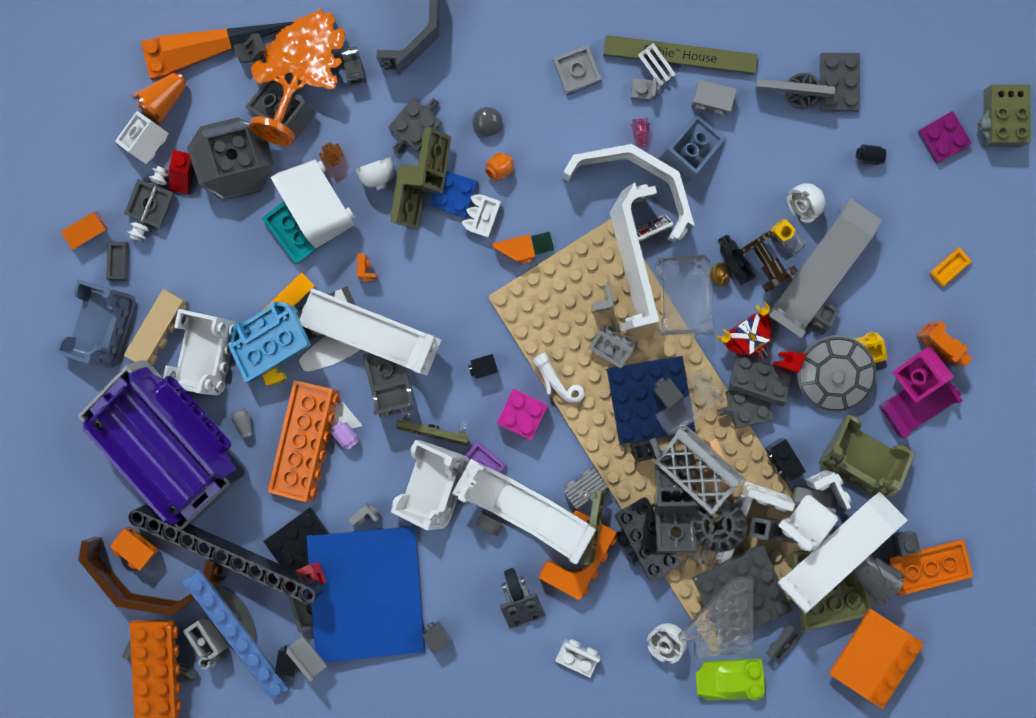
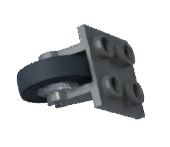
(522, 608)

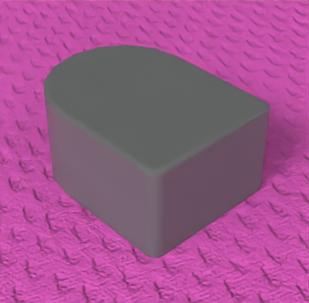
(489, 523)

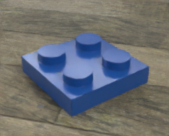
(455, 195)

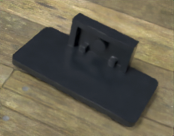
(639, 540)

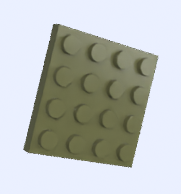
(841, 604)

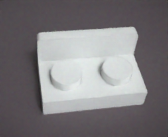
(577, 657)

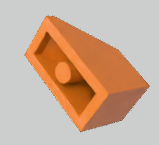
(517, 249)

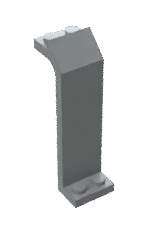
(825, 267)

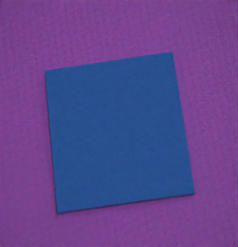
(368, 595)

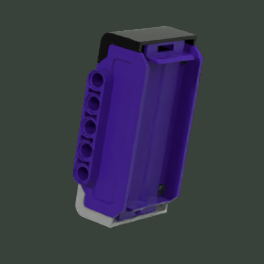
(161, 443)

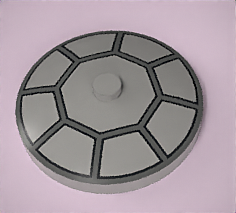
(837, 373)

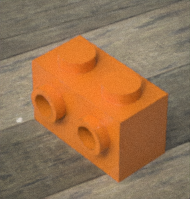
(134, 548)

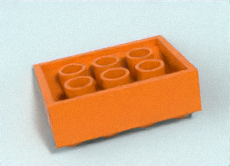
(876, 658)

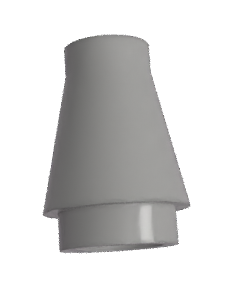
(242, 422)

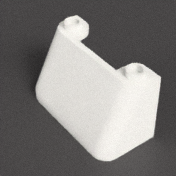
(313, 202)
(430, 488)

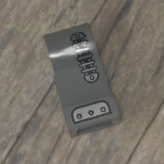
(353, 66)

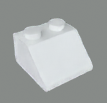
(142, 137)

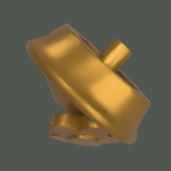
(719, 274)

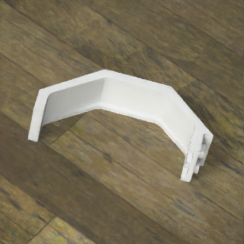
(648, 163)
(525, 509)

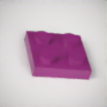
(944, 137)

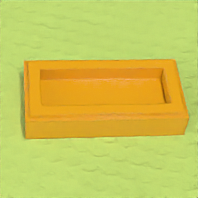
(950, 267)

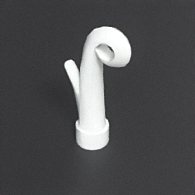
(551, 379)

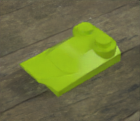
(731, 679)

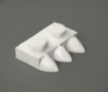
(483, 215)

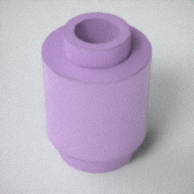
(344, 435)

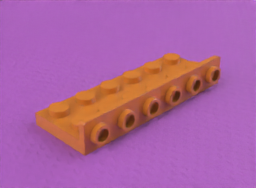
(303, 441)
(155, 668)

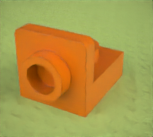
(362, 265)

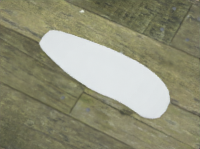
(326, 353)

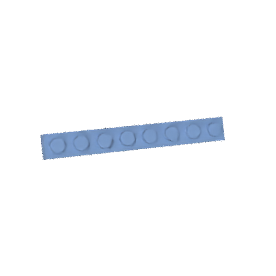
(235, 633)

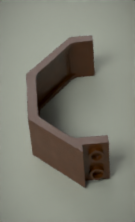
(119, 593)

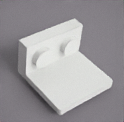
(829, 479)

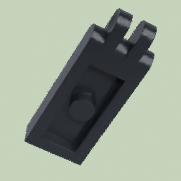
(737, 263)

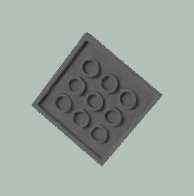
(768, 597)

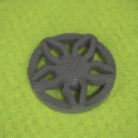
(803, 106)

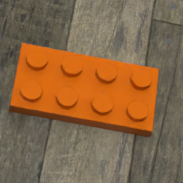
(933, 566)

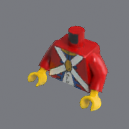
(750, 334)

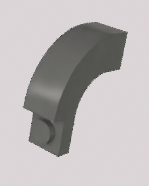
(768, 530)

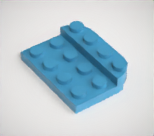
(267, 340)

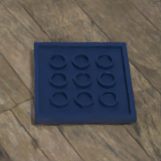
(635, 401)

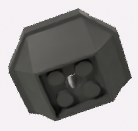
(224, 176)

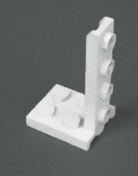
(764, 496)

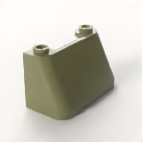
(865, 460)

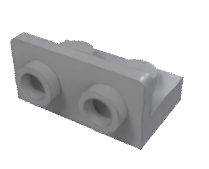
(612, 346)

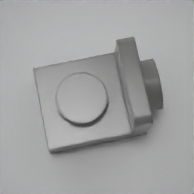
(644, 89)
(360, 516)

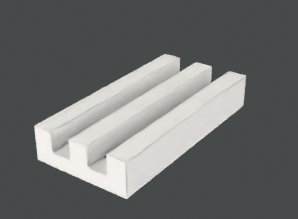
(647, 51)

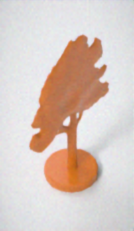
(305, 53)

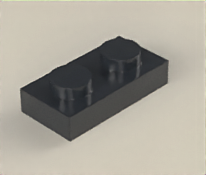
(645, 450)

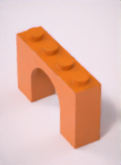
(576, 581)

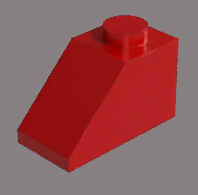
(180, 172)

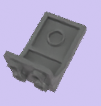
(388, 385)

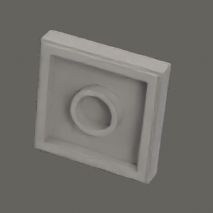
(577, 69)

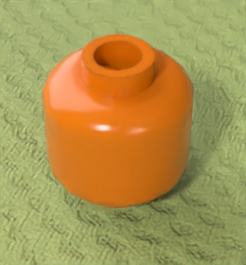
(499, 166)

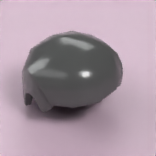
(487, 121)

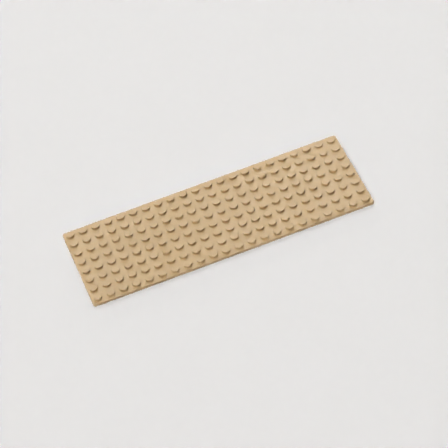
(553, 314)

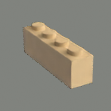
(155, 328)

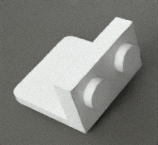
(809, 523)

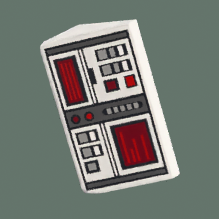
(653, 227)

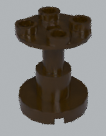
(772, 267)

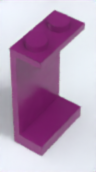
(907, 415)

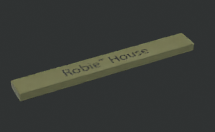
(682, 54)

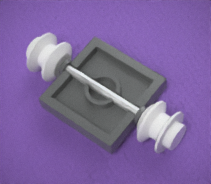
(149, 203)

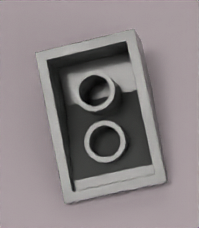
(267, 101)

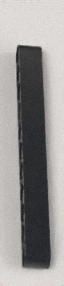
(233, 556)

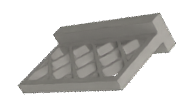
(710, 458)

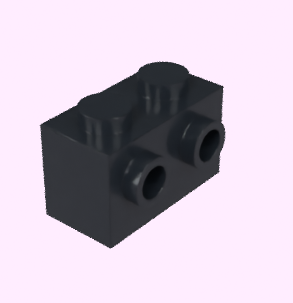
(785, 459)

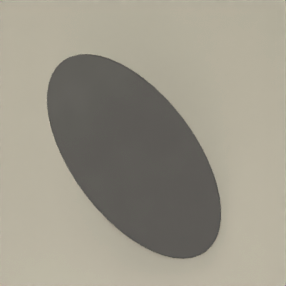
(239, 610)

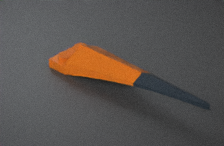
(179, 51)

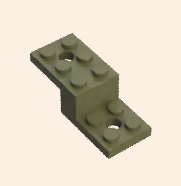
(415, 180)

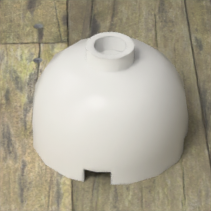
(377, 173)
(806, 201)
(665, 643)

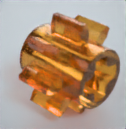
(331, 154)

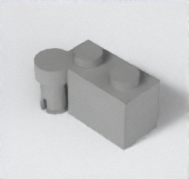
(206, 642)

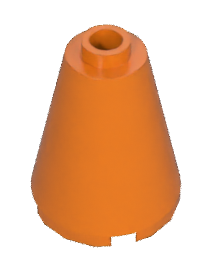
(160, 96)

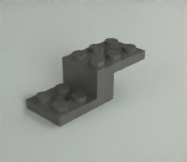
(674, 508)

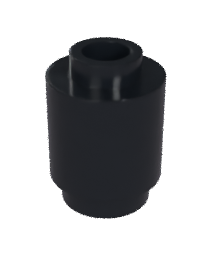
(871, 154)

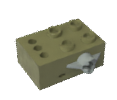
(1006, 115)

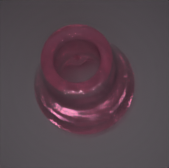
(640, 130)

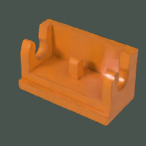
(84, 230)

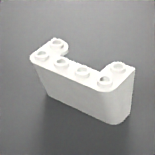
(203, 353)

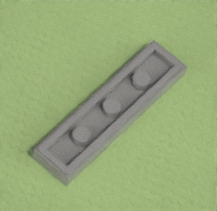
(795, 88)

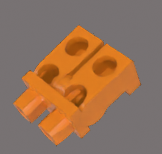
(944, 345)

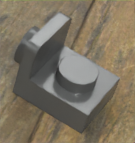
(824, 318)

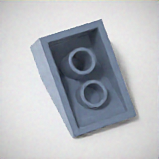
(692, 148)

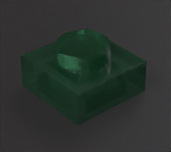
(542, 243)

